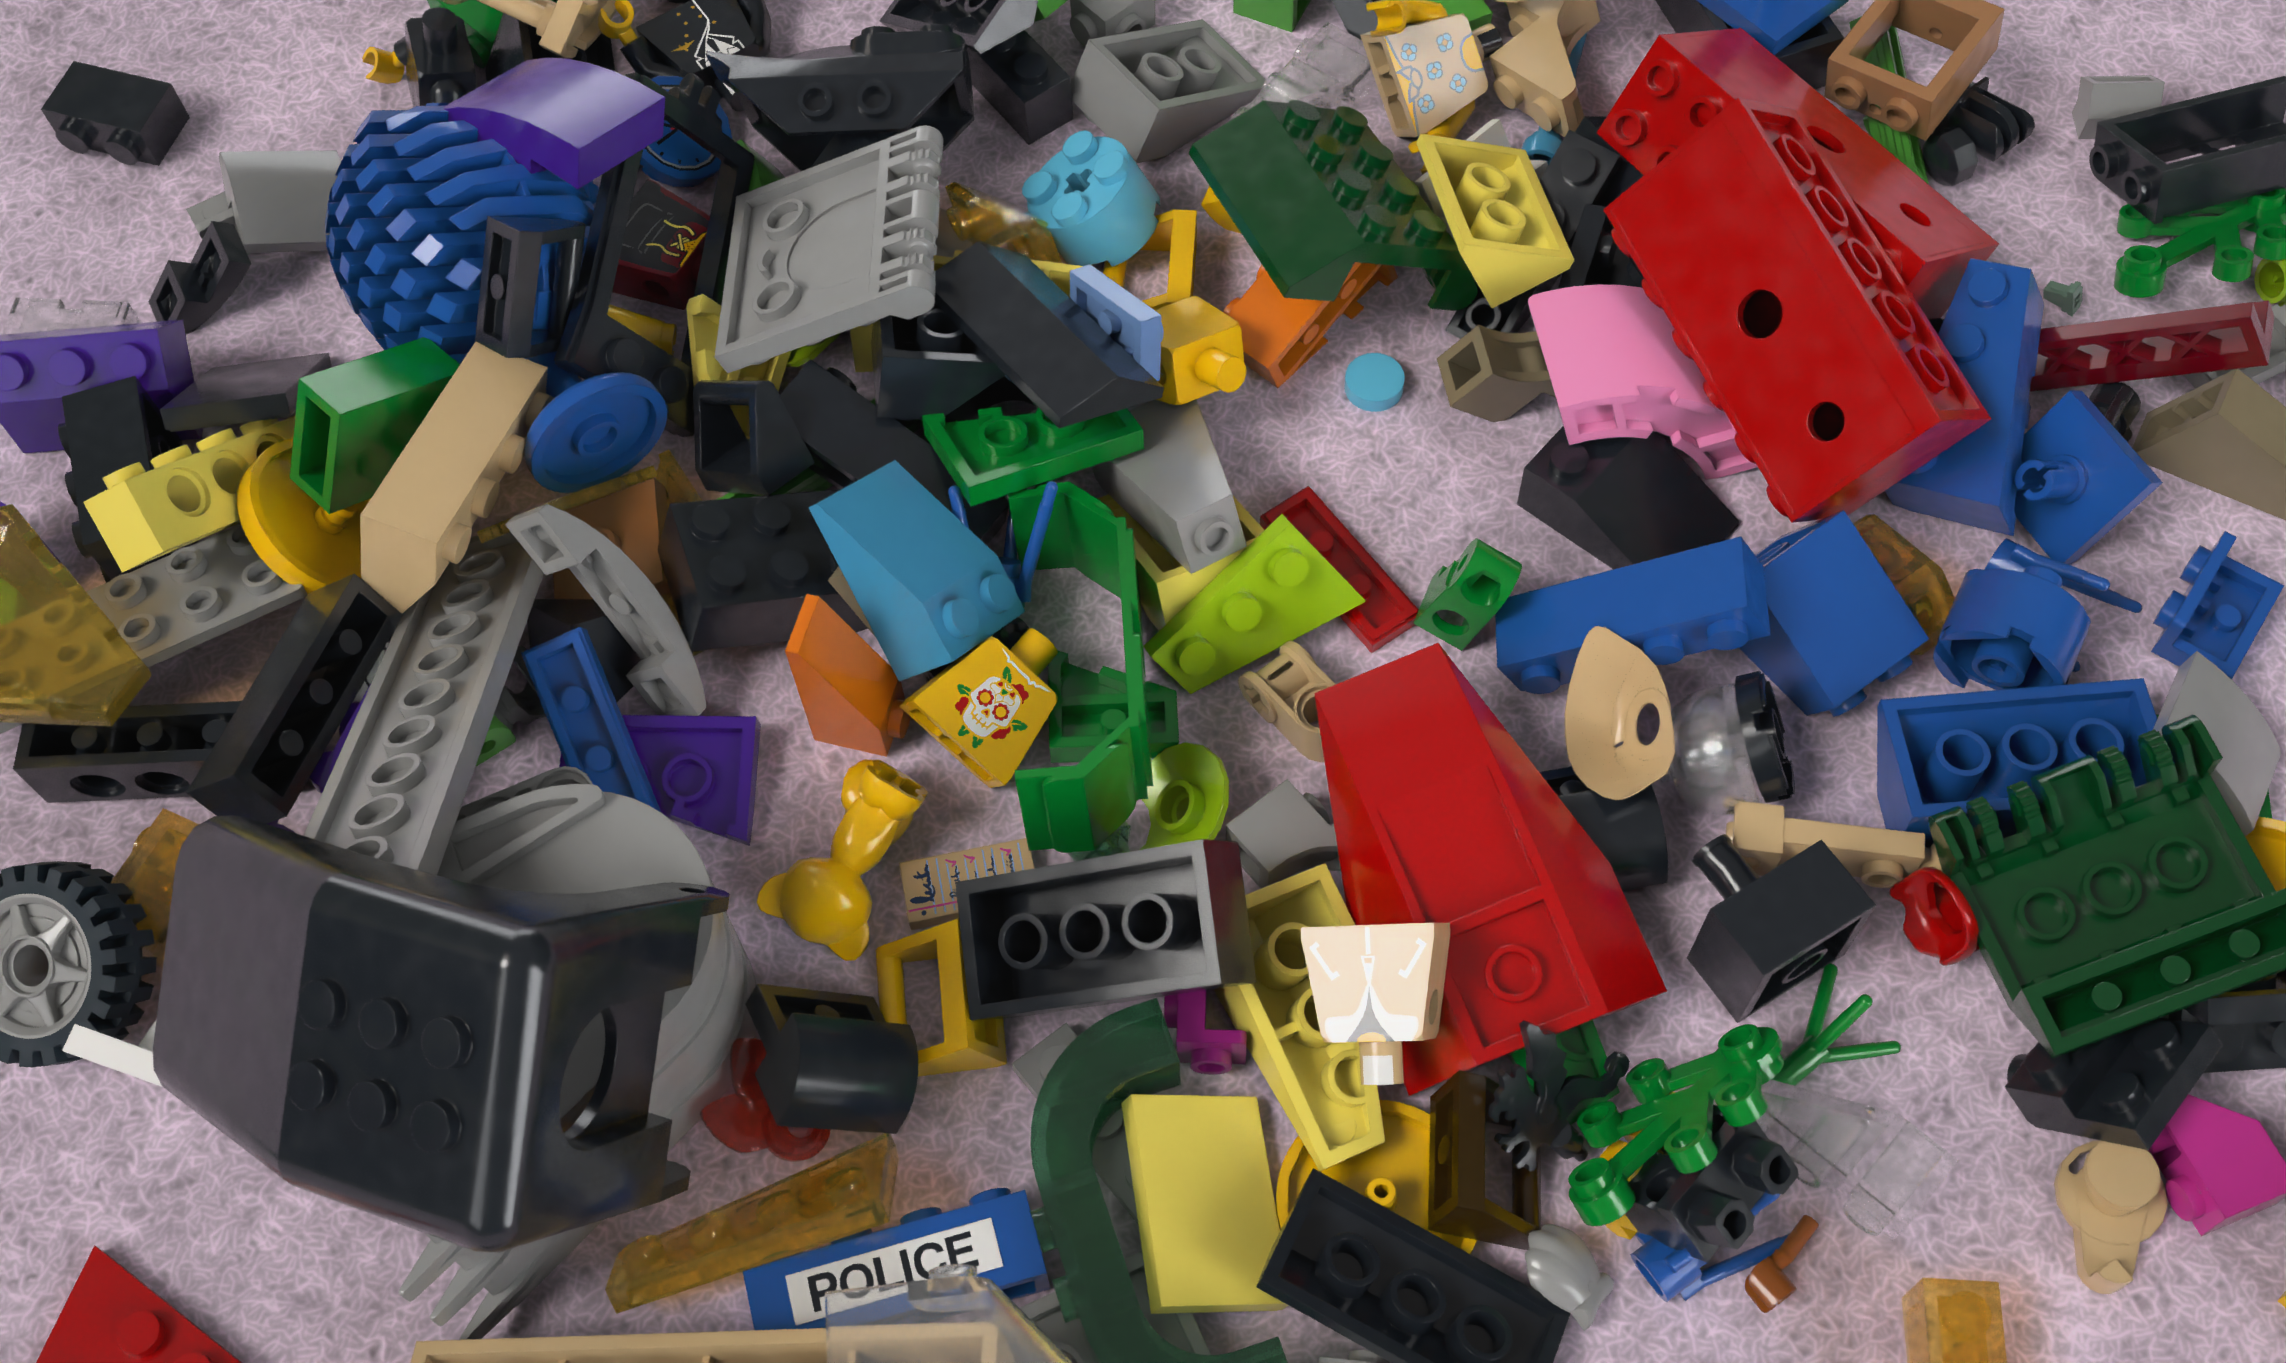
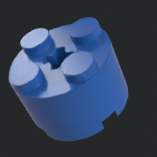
(2011, 630)

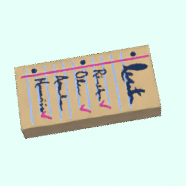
(931, 880)

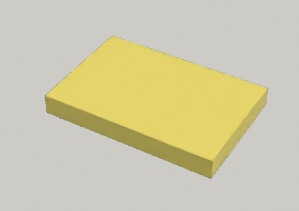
(1201, 1201)

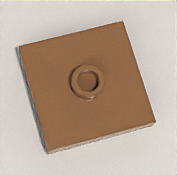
(634, 524)

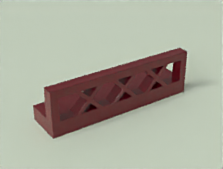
(2154, 346)

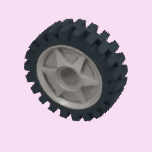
(67, 959)

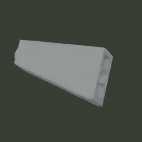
(1176, 486)

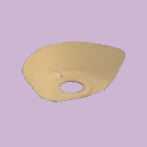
(1602, 709)

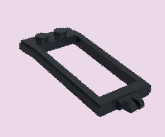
(591, 338)

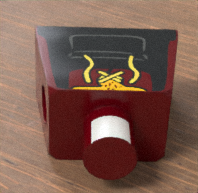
(661, 248)

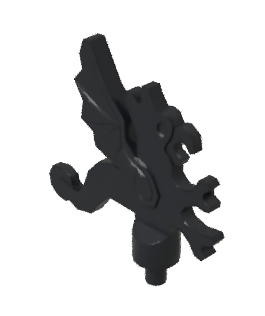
(1544, 1112)

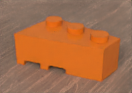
(1287, 332)

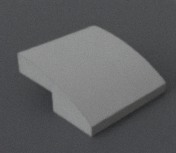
(279, 197)
(2237, 730)

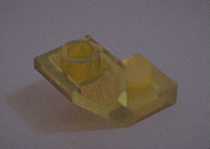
(995, 221)
(1913, 575)

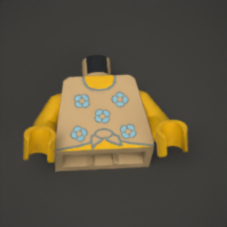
(1427, 66)

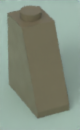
(2222, 439)

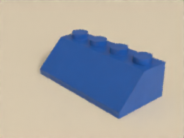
(1976, 744)

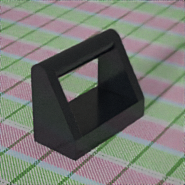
(511, 283)
(723, 453)

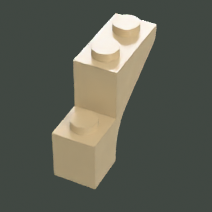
(1535, 66)

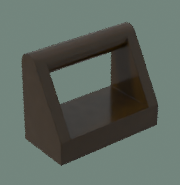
(1458, 1169)

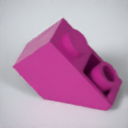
(2217, 1165)

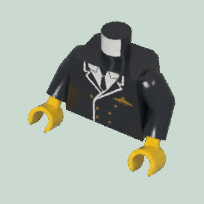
(679, 38)

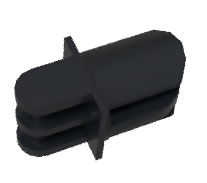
(1988, 120)

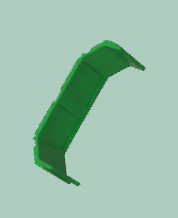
(1088, 801)

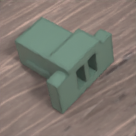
(2064, 296)

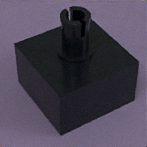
(1773, 926)

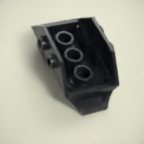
(872, 86)

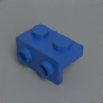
(2217, 611)

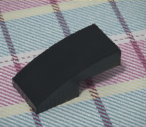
(201, 287)

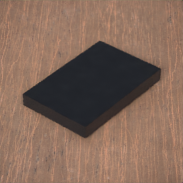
(241, 393)

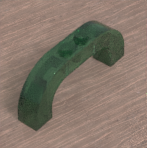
(1081, 1092)

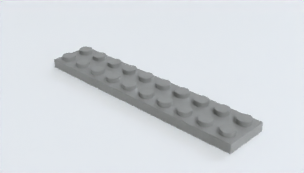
(429, 711)

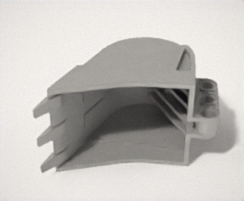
(570, 840)

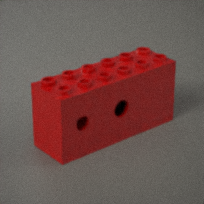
(1700, 73)
(1792, 313)

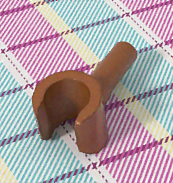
(1767, 1282)

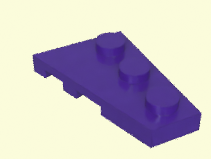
(701, 769)

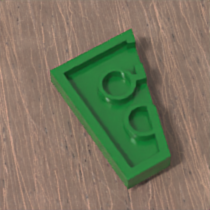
(1019, 451)

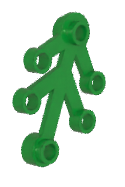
(2144, 267)
(1677, 1121)

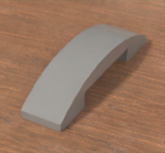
(667, 669)

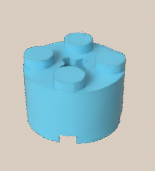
(1093, 201)

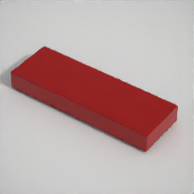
(1386, 608)

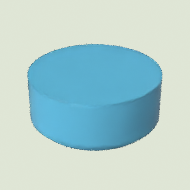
(1374, 382)

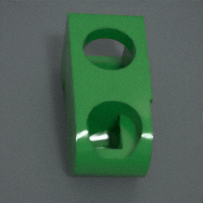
(1471, 587)

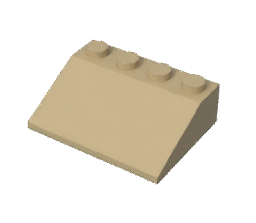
(449, 474)

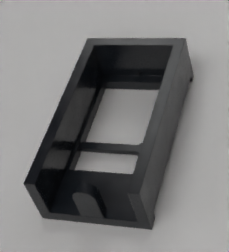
(2134, 147)

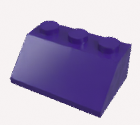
(57, 363)

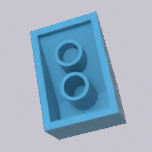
(915, 570)

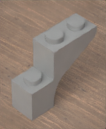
(1284, 836)

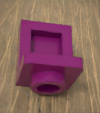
(1205, 1049)

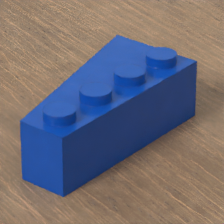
(1995, 343)

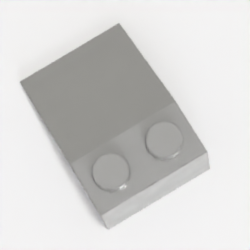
(1162, 86)

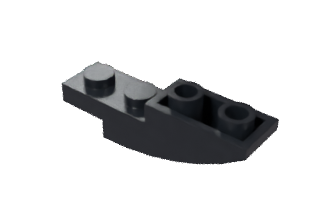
(1573, 177)

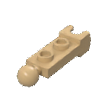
(1870, 853)

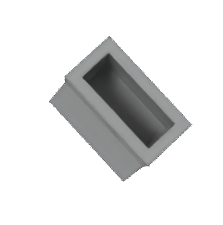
(2113, 97)

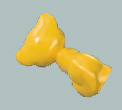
(826, 896)

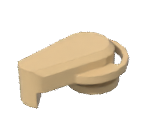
(2112, 1209)

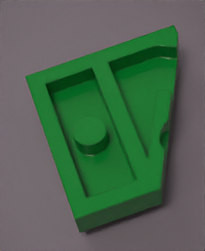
(1096, 704)

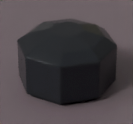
(1950, 156)

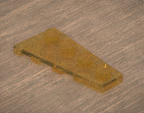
(774, 1222)

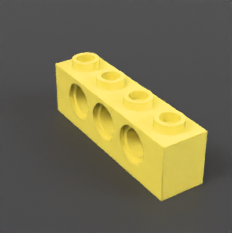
(182, 496)

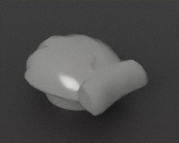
(1566, 1272)

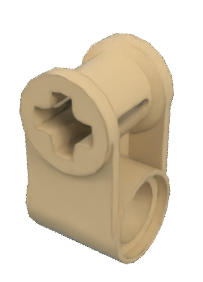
(1286, 697)

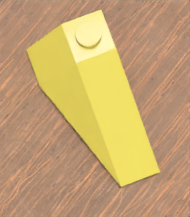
(1310, 1078)

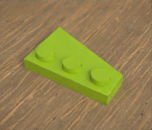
(1252, 608)

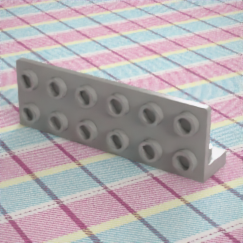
(191, 597)

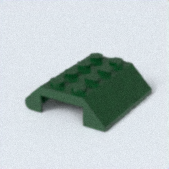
(1325, 193)
(2115, 892)

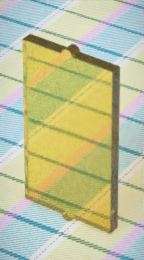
(578, 499)

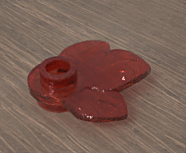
(744, 1118)

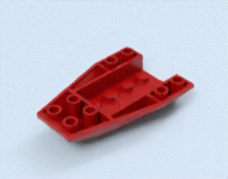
(1463, 830)

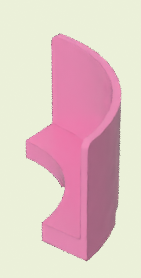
(1626, 376)

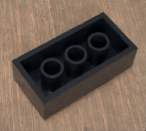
(1106, 930)

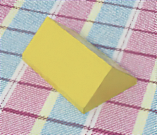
(1496, 215)

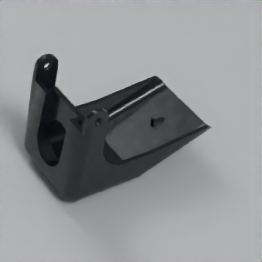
(418, 1030)

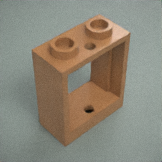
(1962, 26)

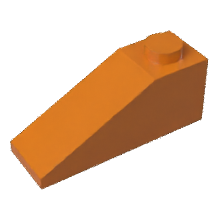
(844, 682)

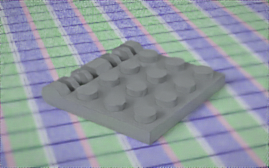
(832, 249)

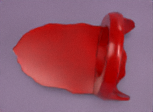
(1937, 918)

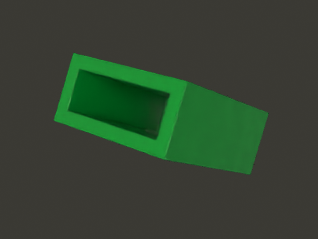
(360, 419)

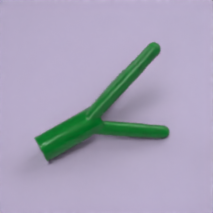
(1815, 1044)

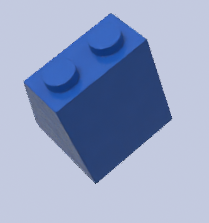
(1831, 618)

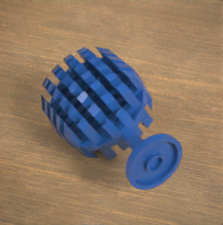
(411, 260)

